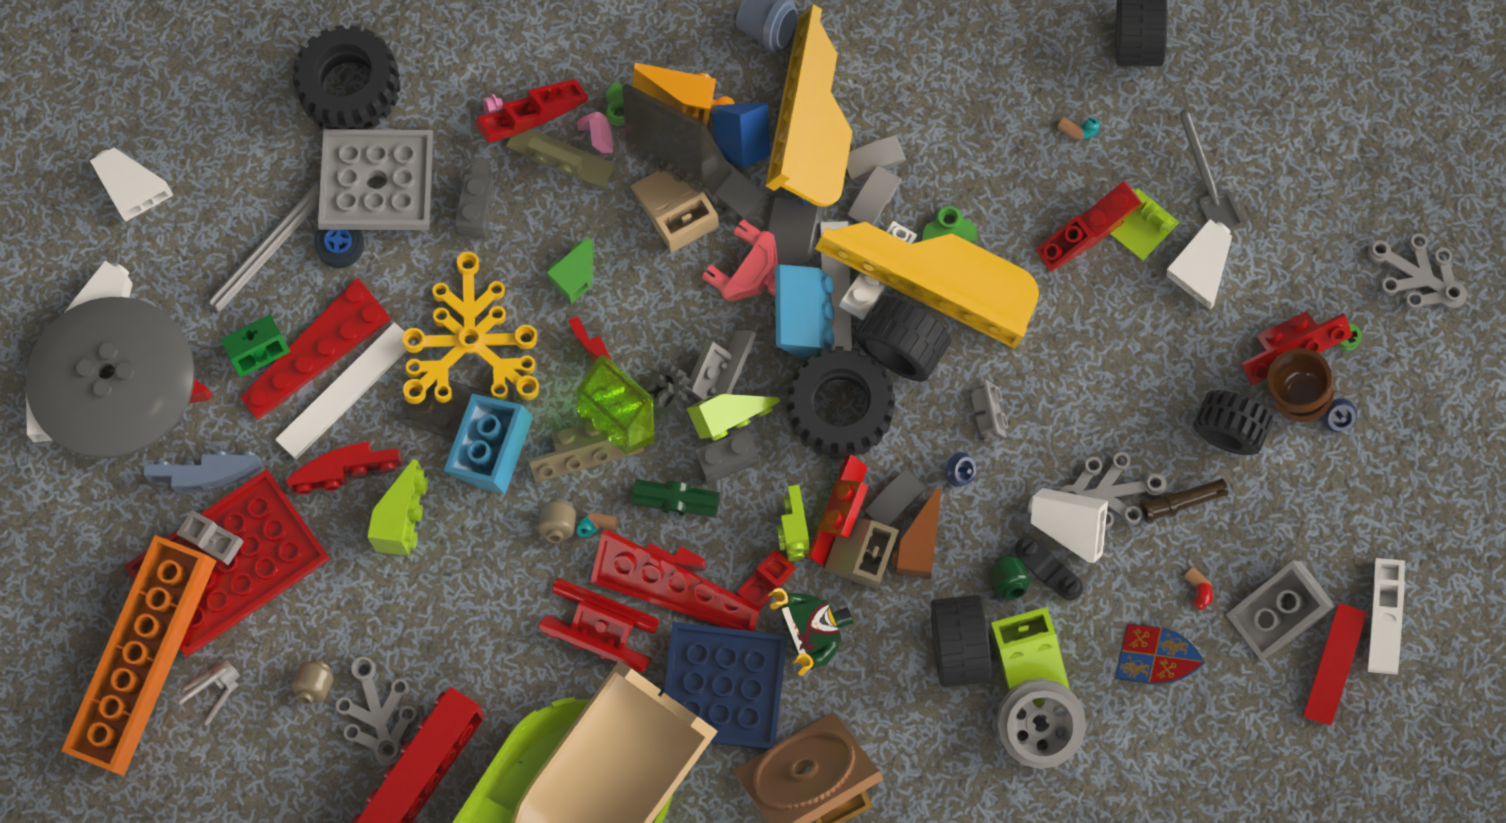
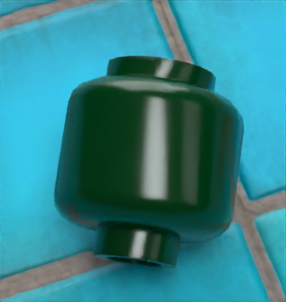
(1009, 577)

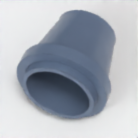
(768, 22)

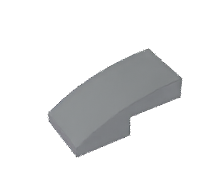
(865, 159)
(874, 196)
(210, 537)

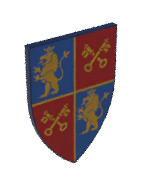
(1156, 656)

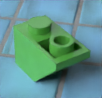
(575, 271)

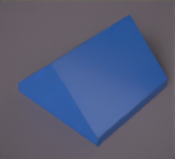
(742, 132)

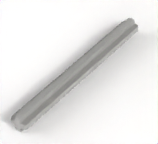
(266, 249)

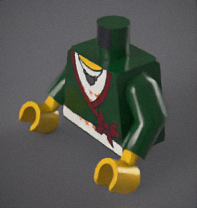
(811, 627)

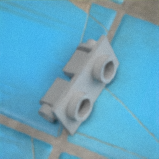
(988, 400)

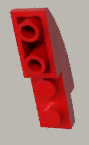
(1089, 228)
(331, 468)

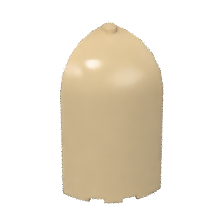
(617, 757)

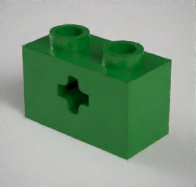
(255, 345)

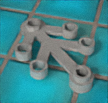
(1421, 275)
(1108, 492)
(378, 716)

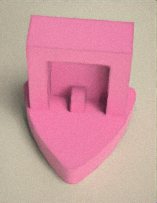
(600, 131)

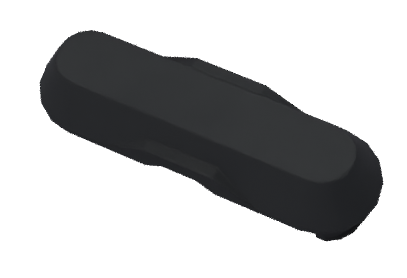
(1048, 568)

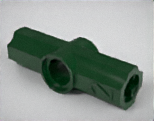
(675, 497)

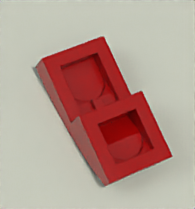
(594, 346)
(682, 558)
(768, 576)

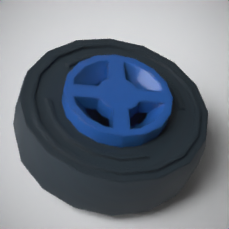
(328, 250)

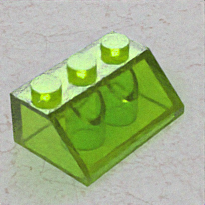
(616, 406)

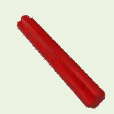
(577, 594)

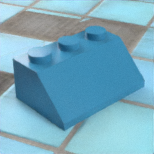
(803, 310)
(489, 443)

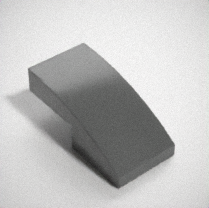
(896, 498)

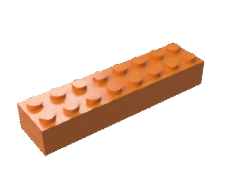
(139, 655)

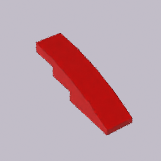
(527, 113)
(1334, 664)

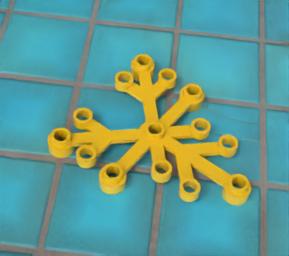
(469, 310)

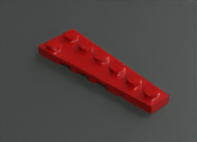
(330, 337)
(649, 577)

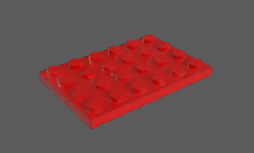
(273, 557)

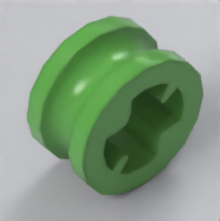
(1345, 345)

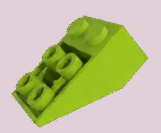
(397, 513)
(1028, 649)

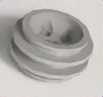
(1058, 748)

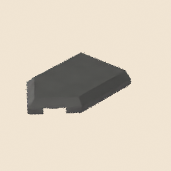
(794, 229)

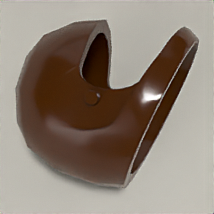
(1301, 385)

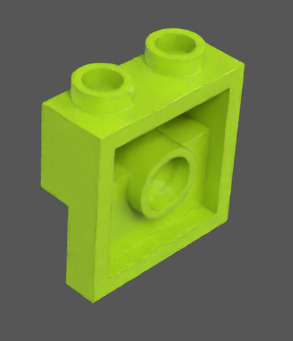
(793, 531)

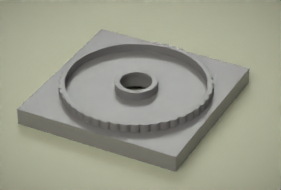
(358, 155)

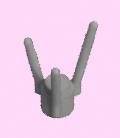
(222, 675)

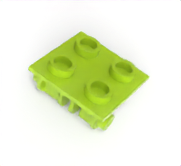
(1145, 227)

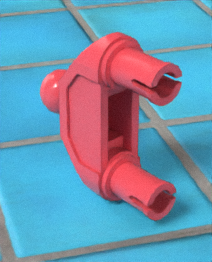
(755, 271)

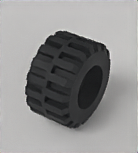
(1233, 422)

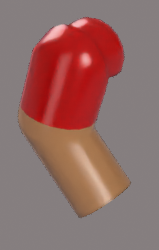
(1203, 587)

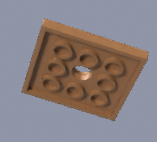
(837, 773)

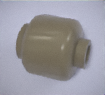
(557, 520)
(312, 682)

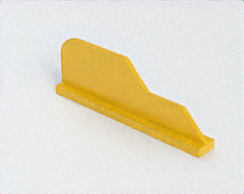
(811, 129)
(943, 275)

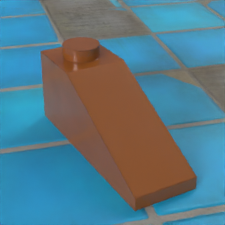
(918, 544)

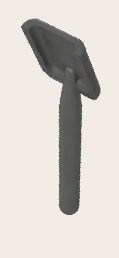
(1217, 205)

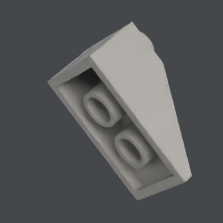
(1281, 609)

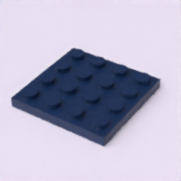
(728, 681)

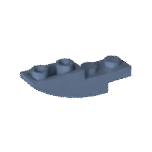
(214, 472)

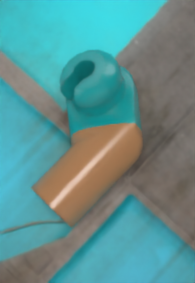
(1081, 131)
(593, 522)

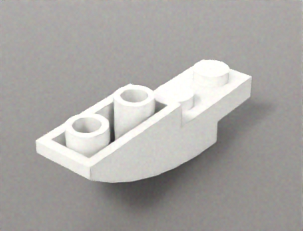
(867, 290)
(1386, 616)

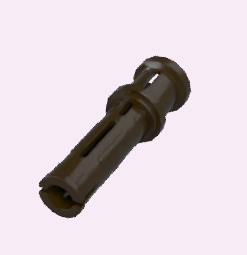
(1171, 503)

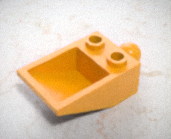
(681, 90)

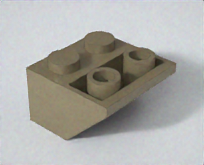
(863, 554)

